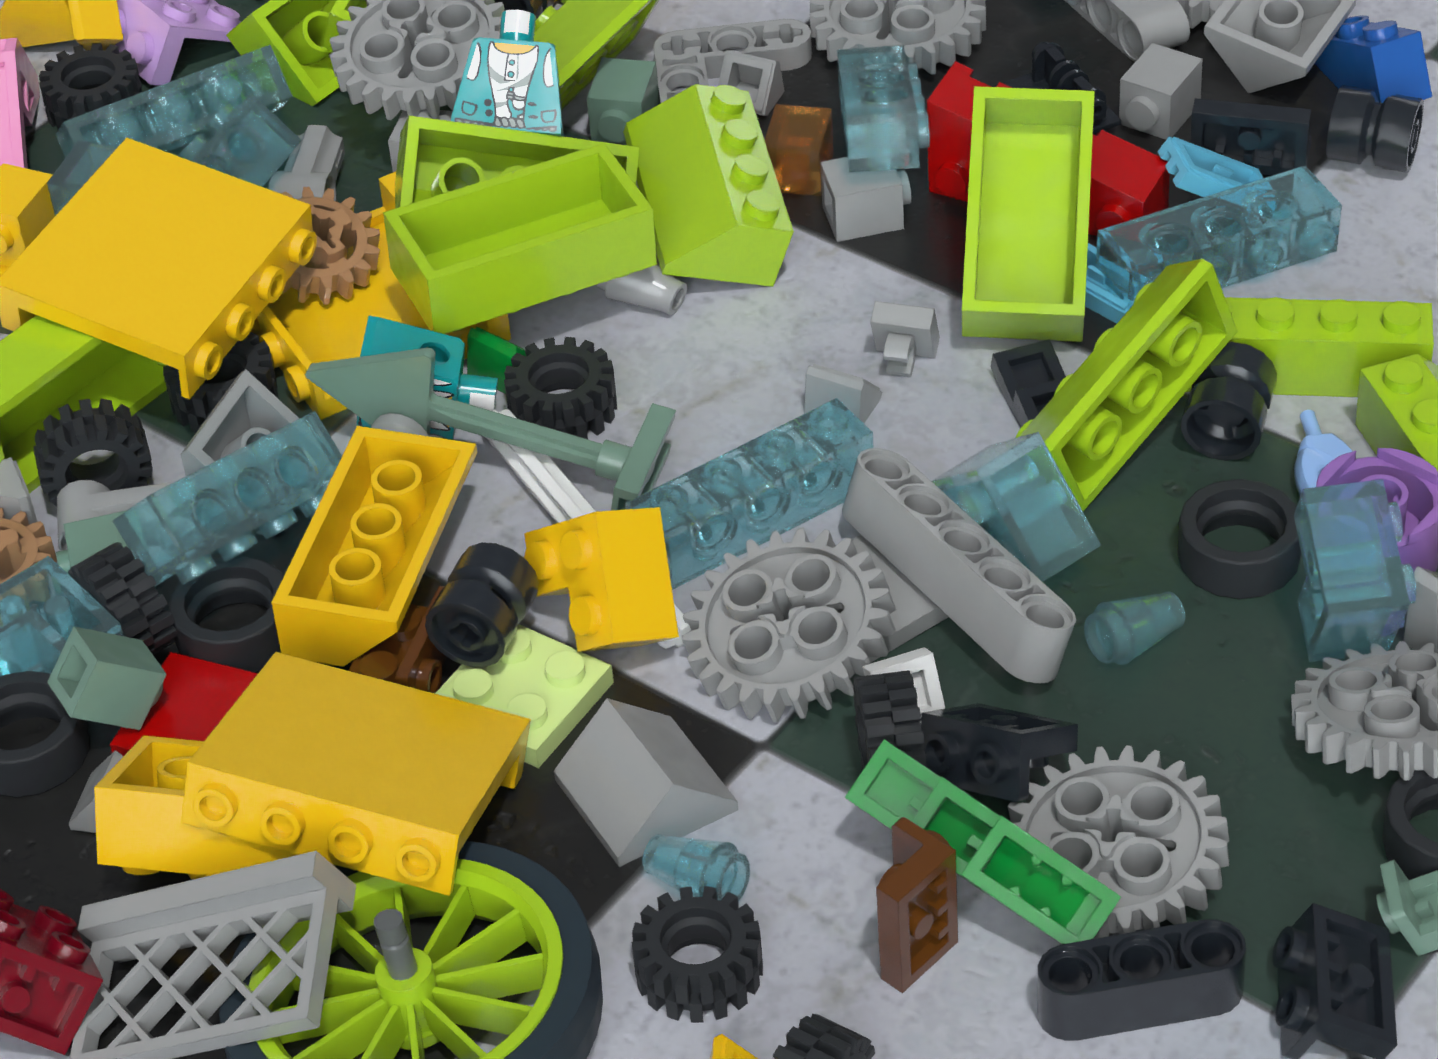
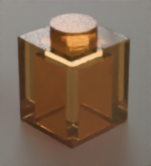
(797, 144)

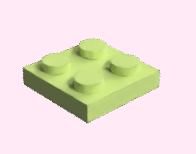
(538, 682)

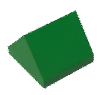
(490, 355)

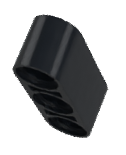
(1140, 979)

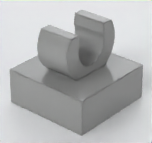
(903, 334)

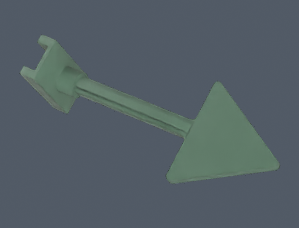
(404, 386)

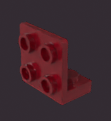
(43, 975)

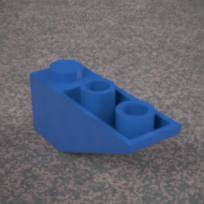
(1377, 59)

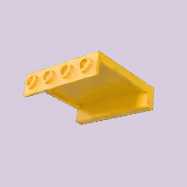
(161, 260)
(335, 331)
(353, 770)

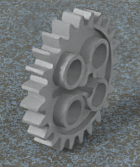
(926, 28)
(409, 51)
(788, 624)
(1372, 710)
(1132, 823)

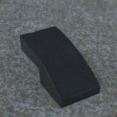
(1027, 378)

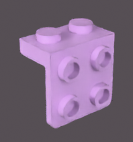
(157, 28)

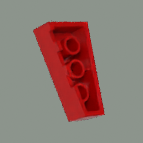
(1123, 176)

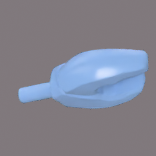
(1315, 452)

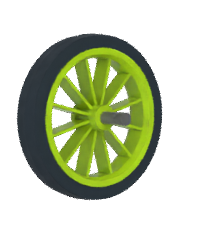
(421, 995)

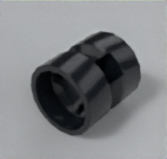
(1366, 127)
(1230, 403)
(482, 605)

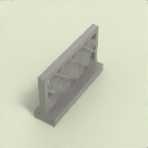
(210, 916)

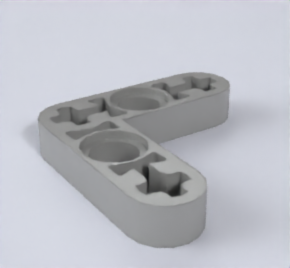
(698, 55)

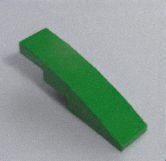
(988, 847)

